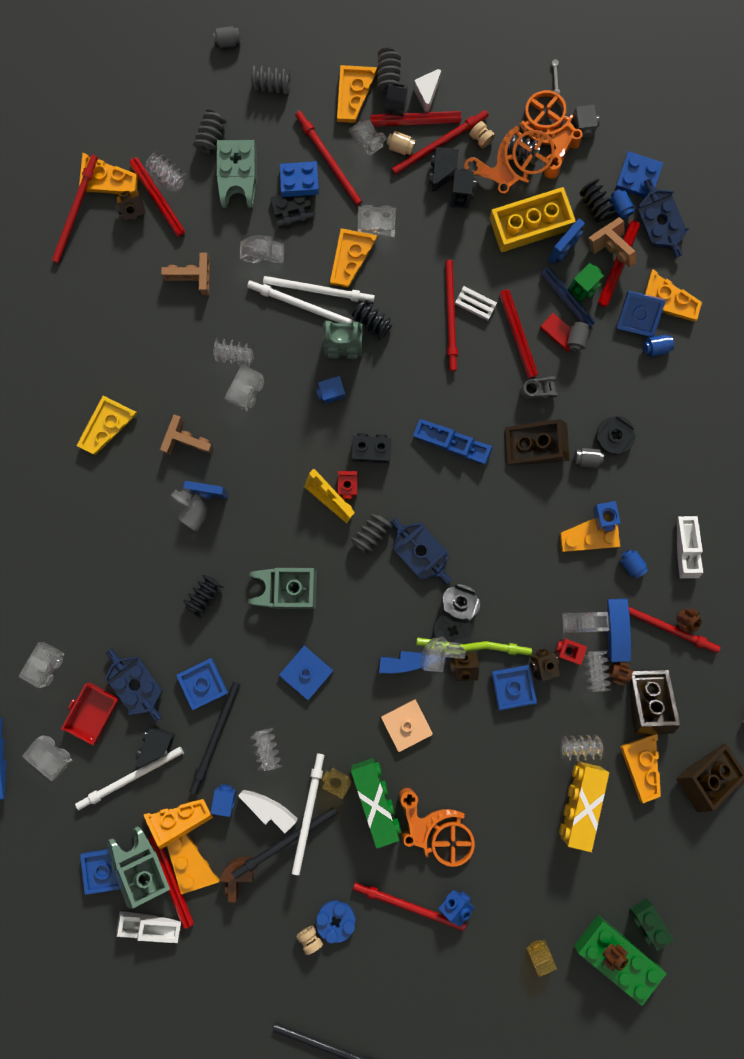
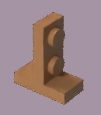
(611, 239)
(191, 273)
(173, 435)

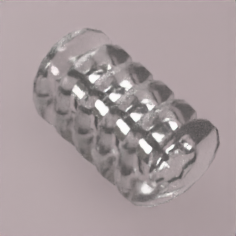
(165, 172)
(233, 353)
(596, 671)
(581, 747)
(265, 750)

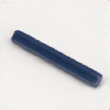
(567, 296)

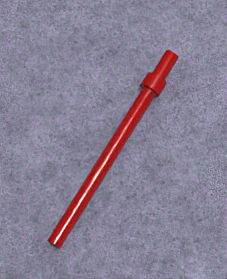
(469, 124)
(308, 129)
(88, 174)
(452, 351)
(698, 641)
(373, 893)

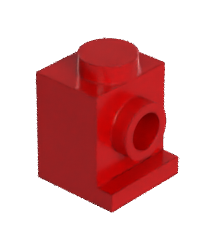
(347, 476)
(577, 653)

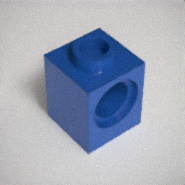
(331, 390)
(609, 508)
(223, 800)

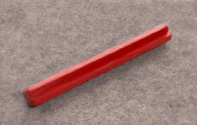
(416, 118)
(157, 197)
(617, 266)
(518, 333)
(175, 894)

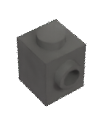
(586, 120)

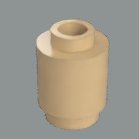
(400, 143)

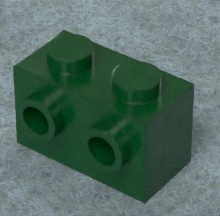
(652, 925)

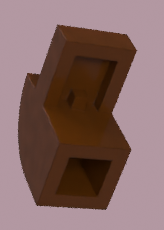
(232, 886)

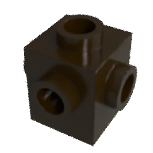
(130, 205)
(544, 665)
(465, 669)

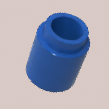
(622, 204)
(658, 345)
(633, 563)

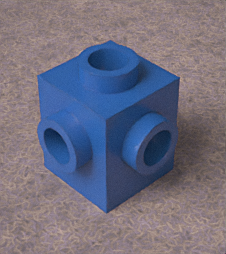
(457, 907)

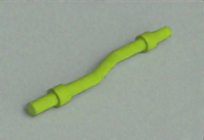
(511, 649)

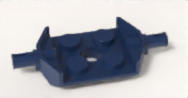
(661, 203)
(424, 566)
(120, 677)

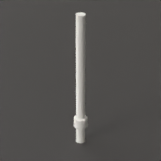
(266, 291)
(354, 295)
(316, 775)
(95, 796)

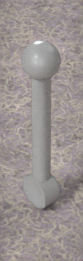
(554, 65)

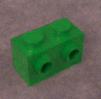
(586, 282)

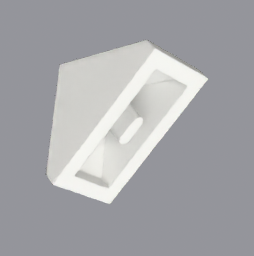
(426, 87)

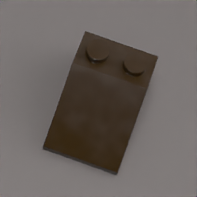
(537, 443)
(653, 703)
(711, 779)

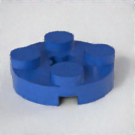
(334, 933)

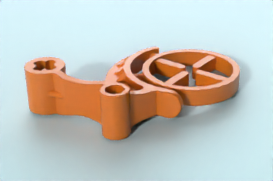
(563, 138)
(502, 172)
(419, 829)

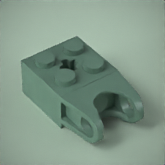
(236, 169)
(342, 340)
(279, 588)
(137, 862)

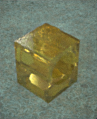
(341, 790)
(541, 957)

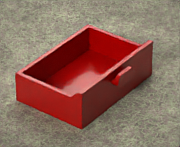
(90, 713)

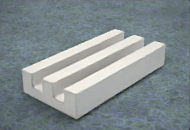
(465, 290)

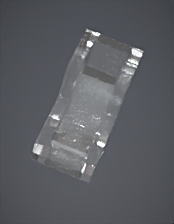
(367, 137)
(261, 248)
(195, 511)
(585, 622)
(436, 651)

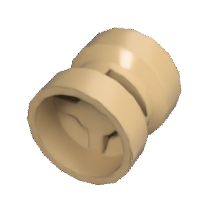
(482, 134)
(309, 940)

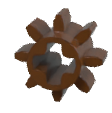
(689, 620)
(620, 673)
(615, 957)

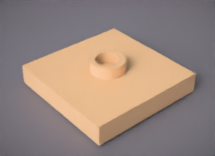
(407, 725)

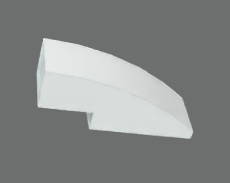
(689, 547)
(268, 810)
(148, 927)

